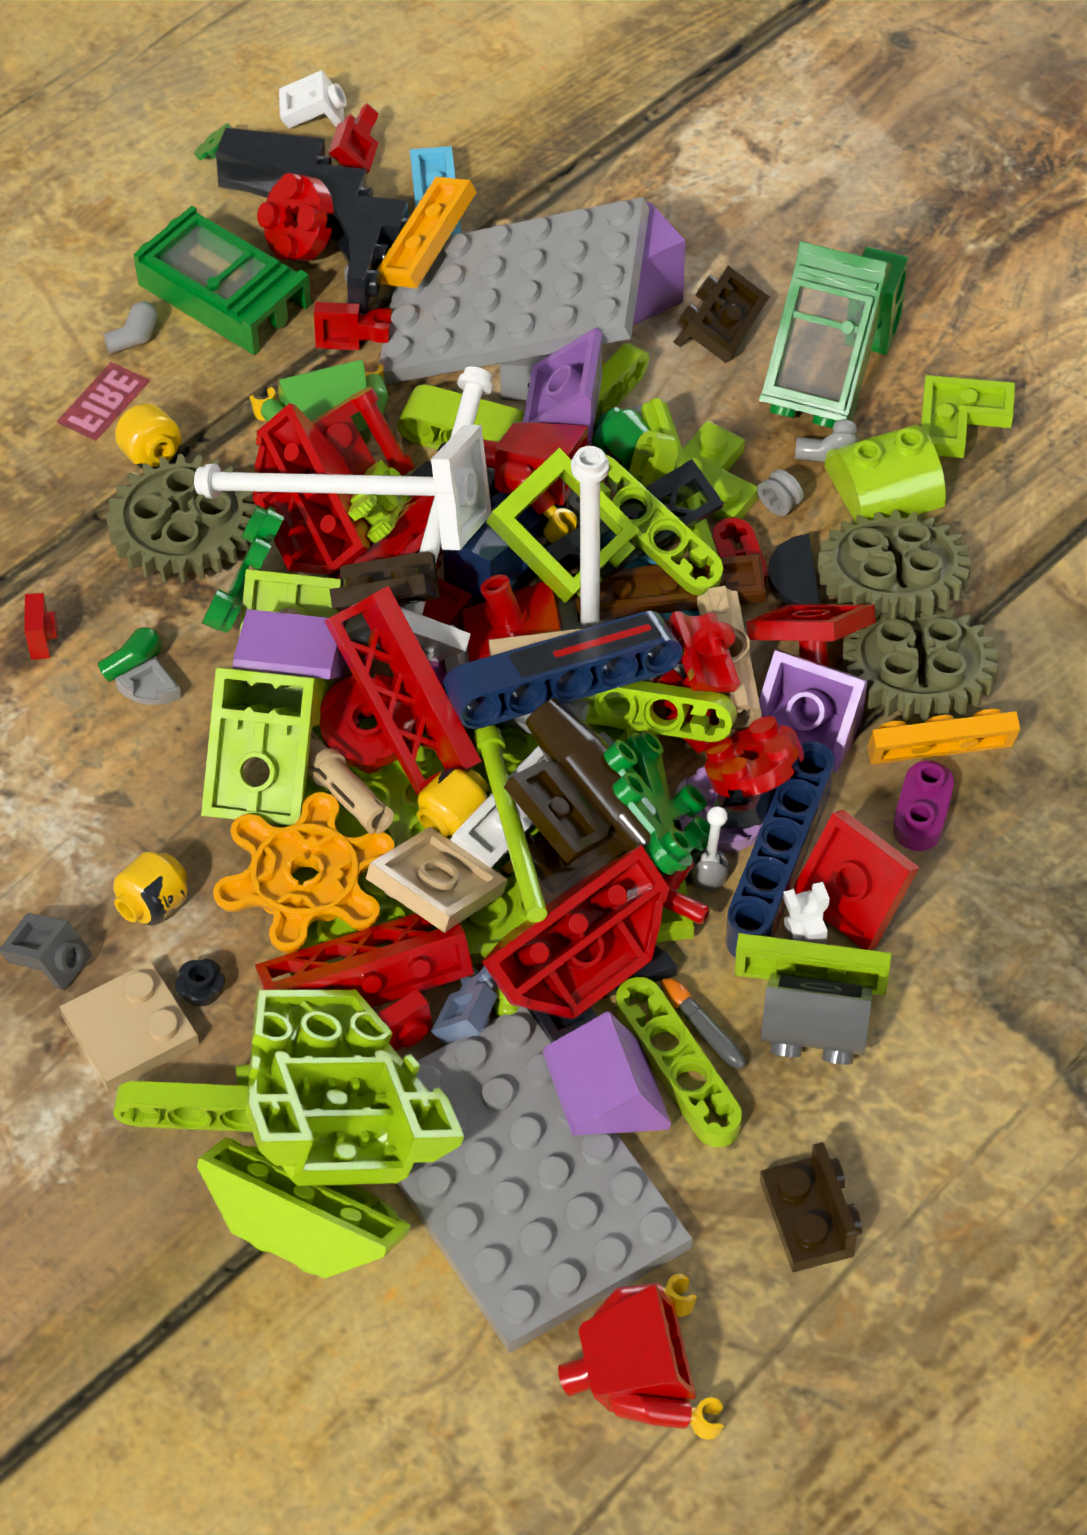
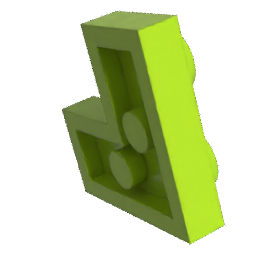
(955, 402)
(714, 454)

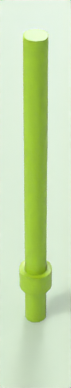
(490, 747)

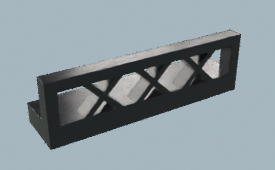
(670, 491)

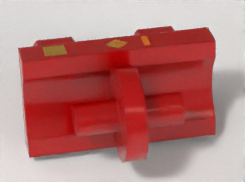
(705, 652)

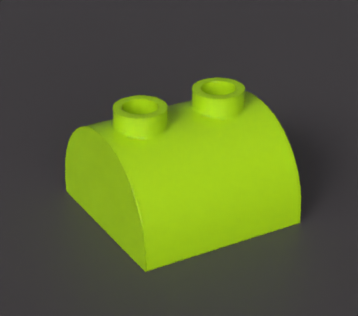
(888, 474)

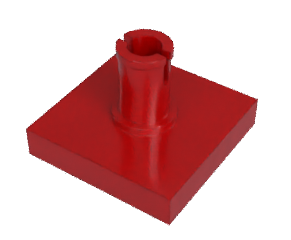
(509, 614)
(811, 626)
(861, 878)

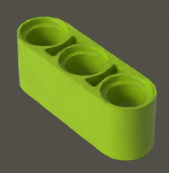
(433, 411)

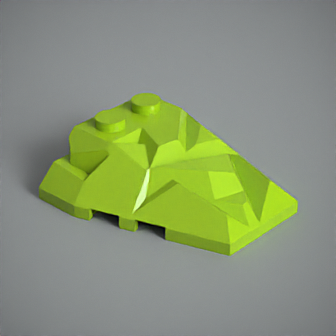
(335, 1094)

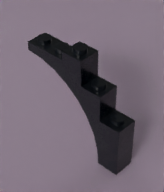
(360, 223)

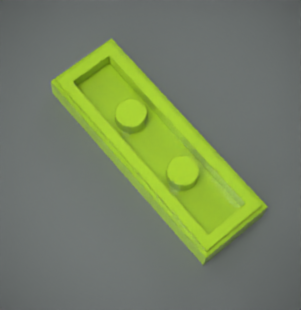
(761, 955)

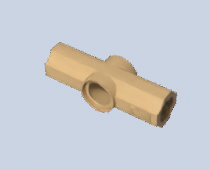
(727, 609)

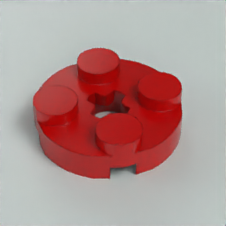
(278, 215)
(341, 731)
(753, 758)

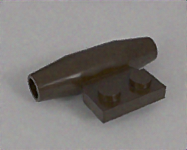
(573, 791)

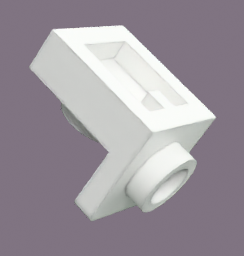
(311, 98)

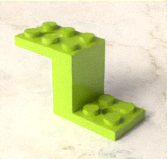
(266, 713)

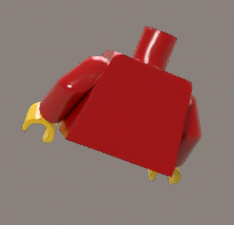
(523, 452)
(639, 1359)

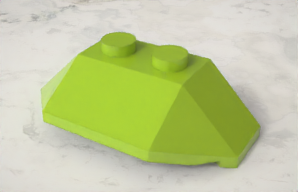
(311, 1226)

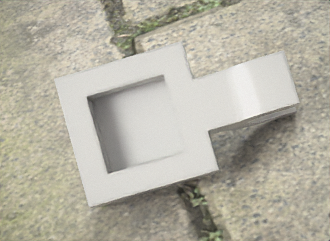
(806, 914)

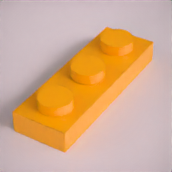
(426, 232)
(943, 736)

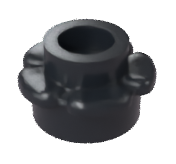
(202, 992)

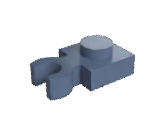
(468, 1009)

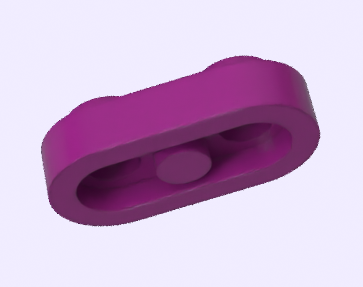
(925, 802)

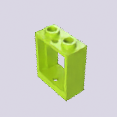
(504, 523)

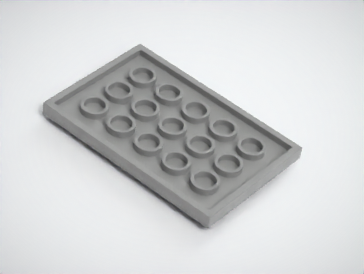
(520, 291)
(523, 1206)

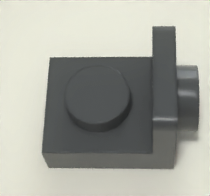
(47, 946)

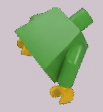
(322, 390)

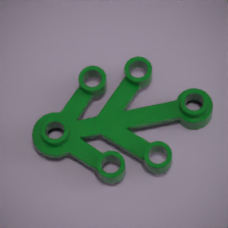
(260, 532)
(646, 799)

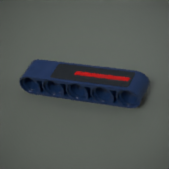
(562, 669)
(784, 831)

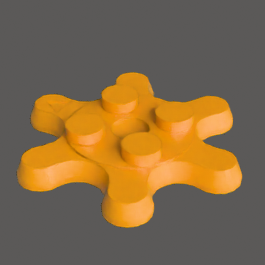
(307, 843)

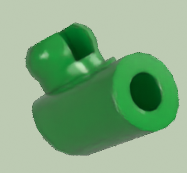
(138, 648)

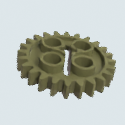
(171, 527)
(926, 559)
(954, 658)

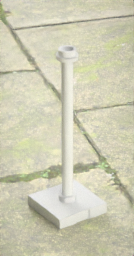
(589, 468)
(457, 483)
(434, 637)

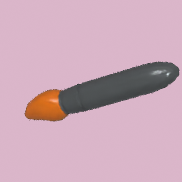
(700, 1020)

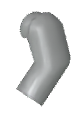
(136, 329)
(816, 449)

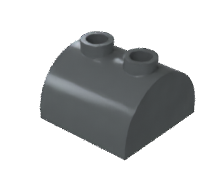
(816, 1016)

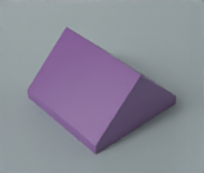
(661, 268)
(567, 384)
(288, 646)
(814, 702)
(605, 1080)

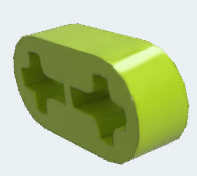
(653, 457)

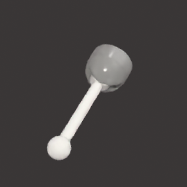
(711, 864)

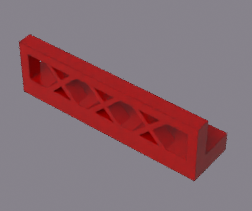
(417, 681)
(378, 974)

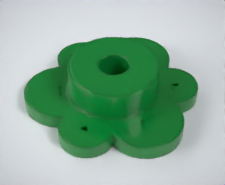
(211, 144)

